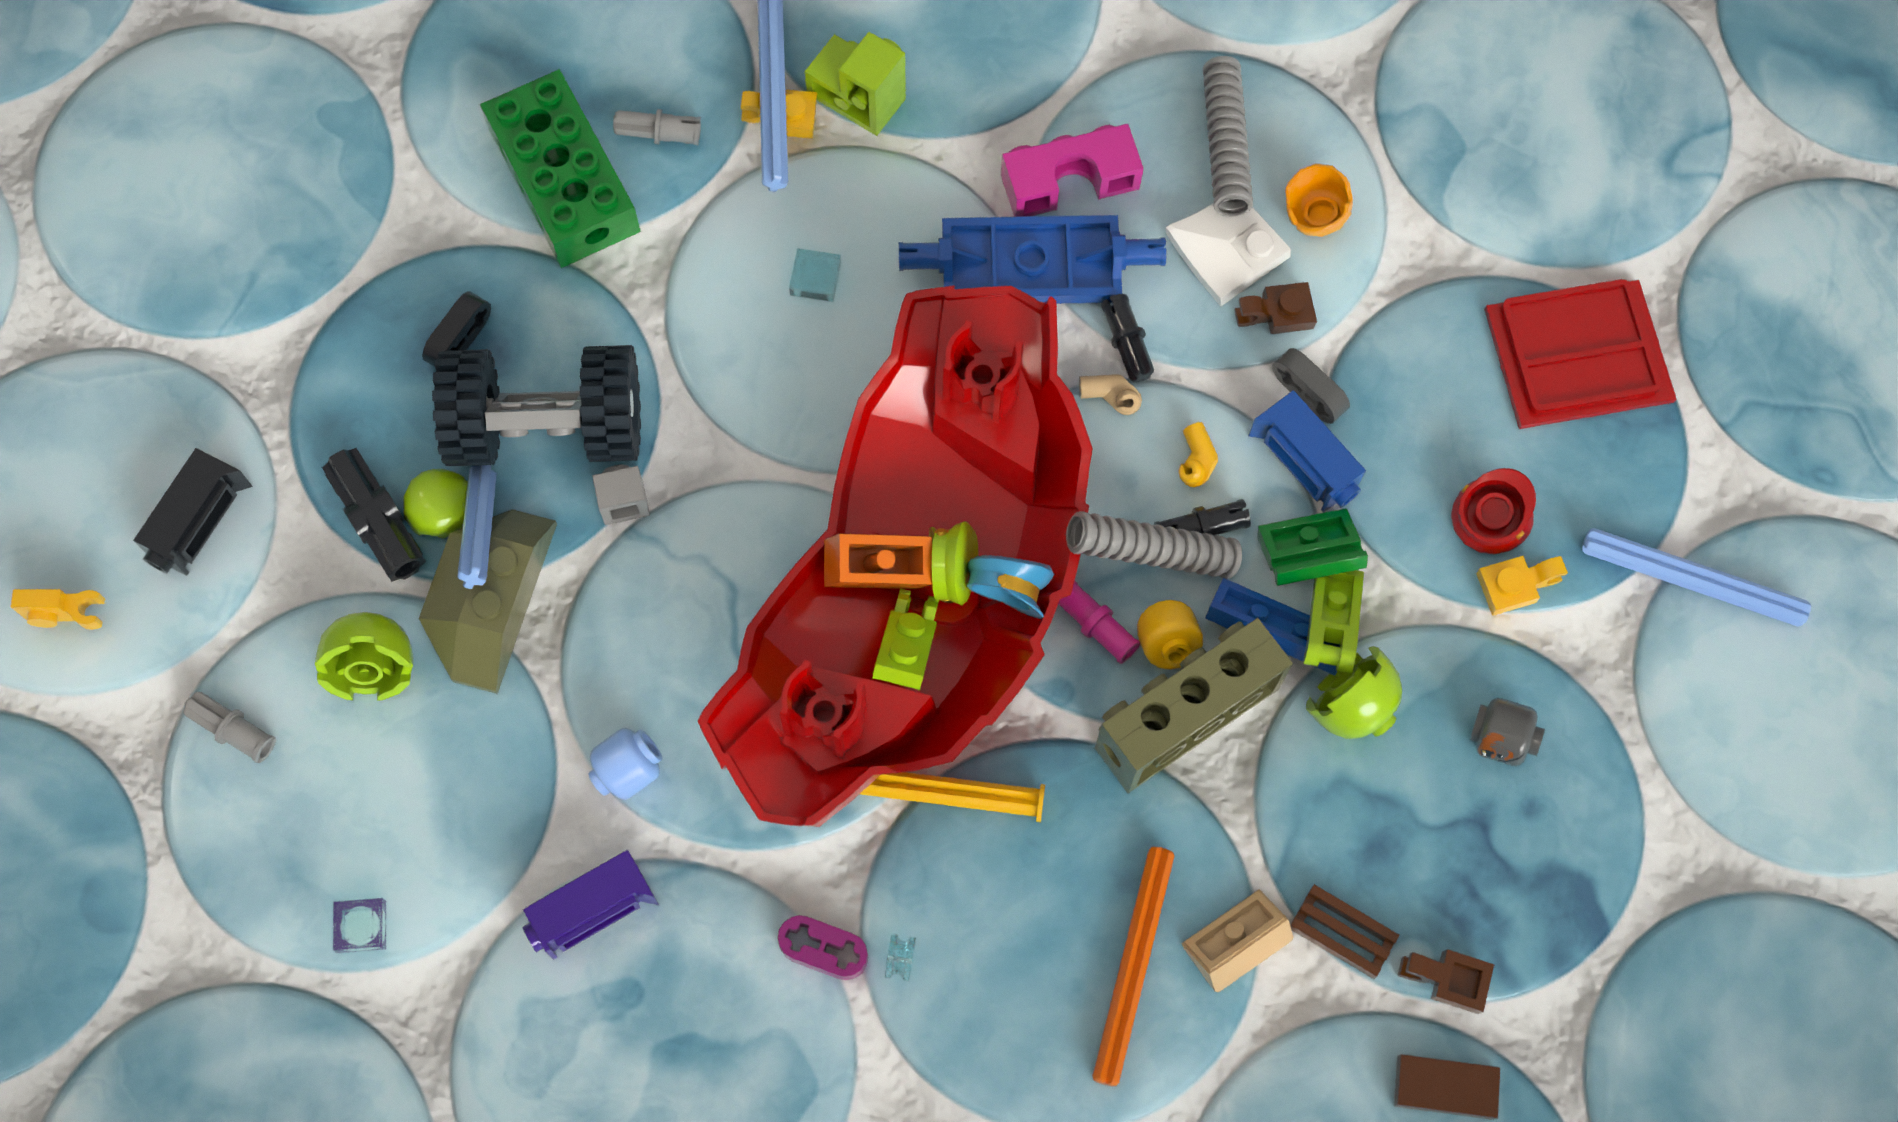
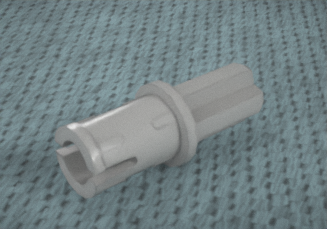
(658, 126)
(229, 726)

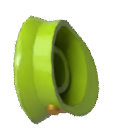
(950, 560)

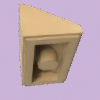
(1238, 940)

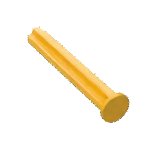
(959, 793)

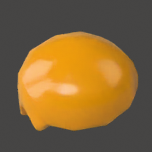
(1318, 200)

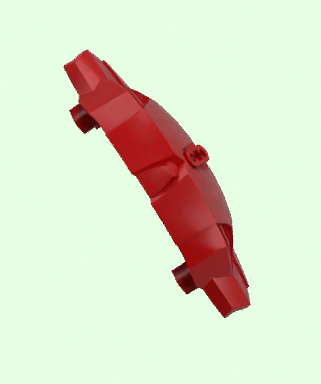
(944, 434)

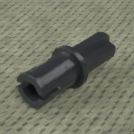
(1128, 337)

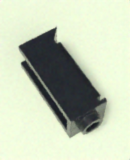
(189, 512)

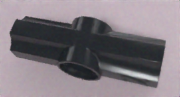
(373, 514)

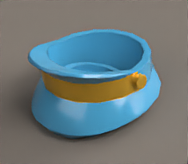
(1010, 581)

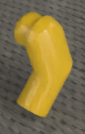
(1202, 457)

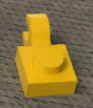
(799, 111)
(1514, 585)
(48, 606)

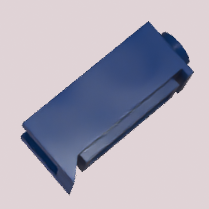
(1309, 451)

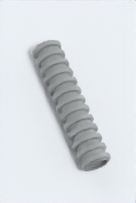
(1227, 136)
(1153, 545)

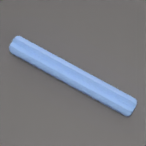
(477, 526)

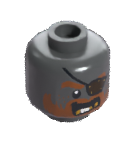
(1507, 732)

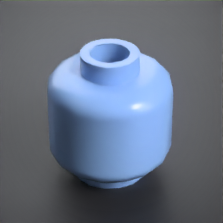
(624, 763)

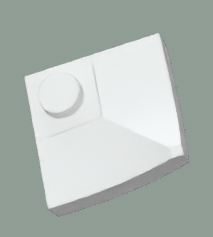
(1227, 250)

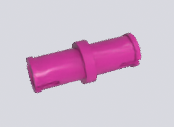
(1099, 624)

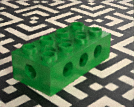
(560, 168)

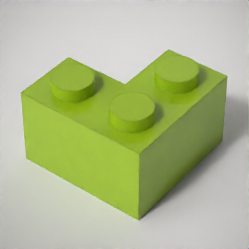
(860, 79)

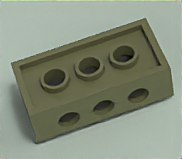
(1192, 703)

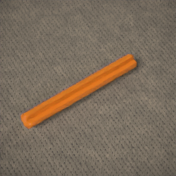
(1133, 967)

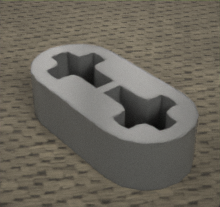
(1311, 385)

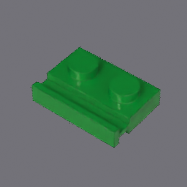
(1312, 546)

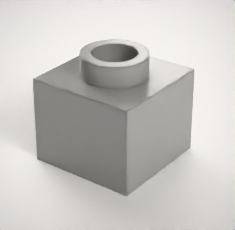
(620, 494)

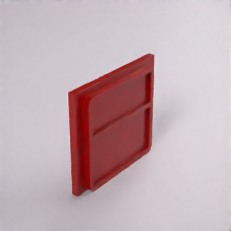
(1579, 353)

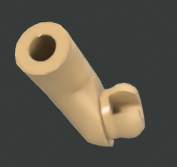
(1113, 389)

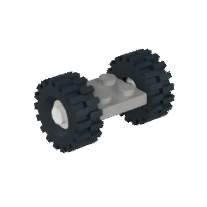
(474, 412)

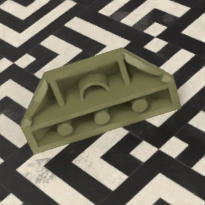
(480, 625)

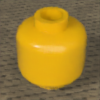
(1168, 633)

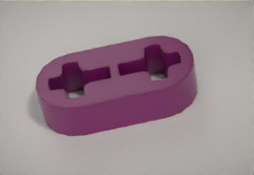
(818, 958)

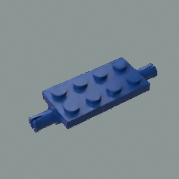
(1041, 255)

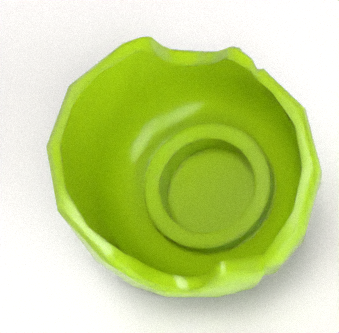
(435, 502)

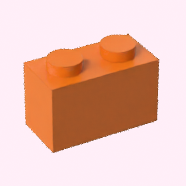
(877, 561)

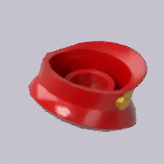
(1495, 511)

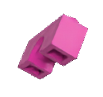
(1102, 156)

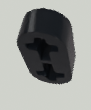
(458, 326)

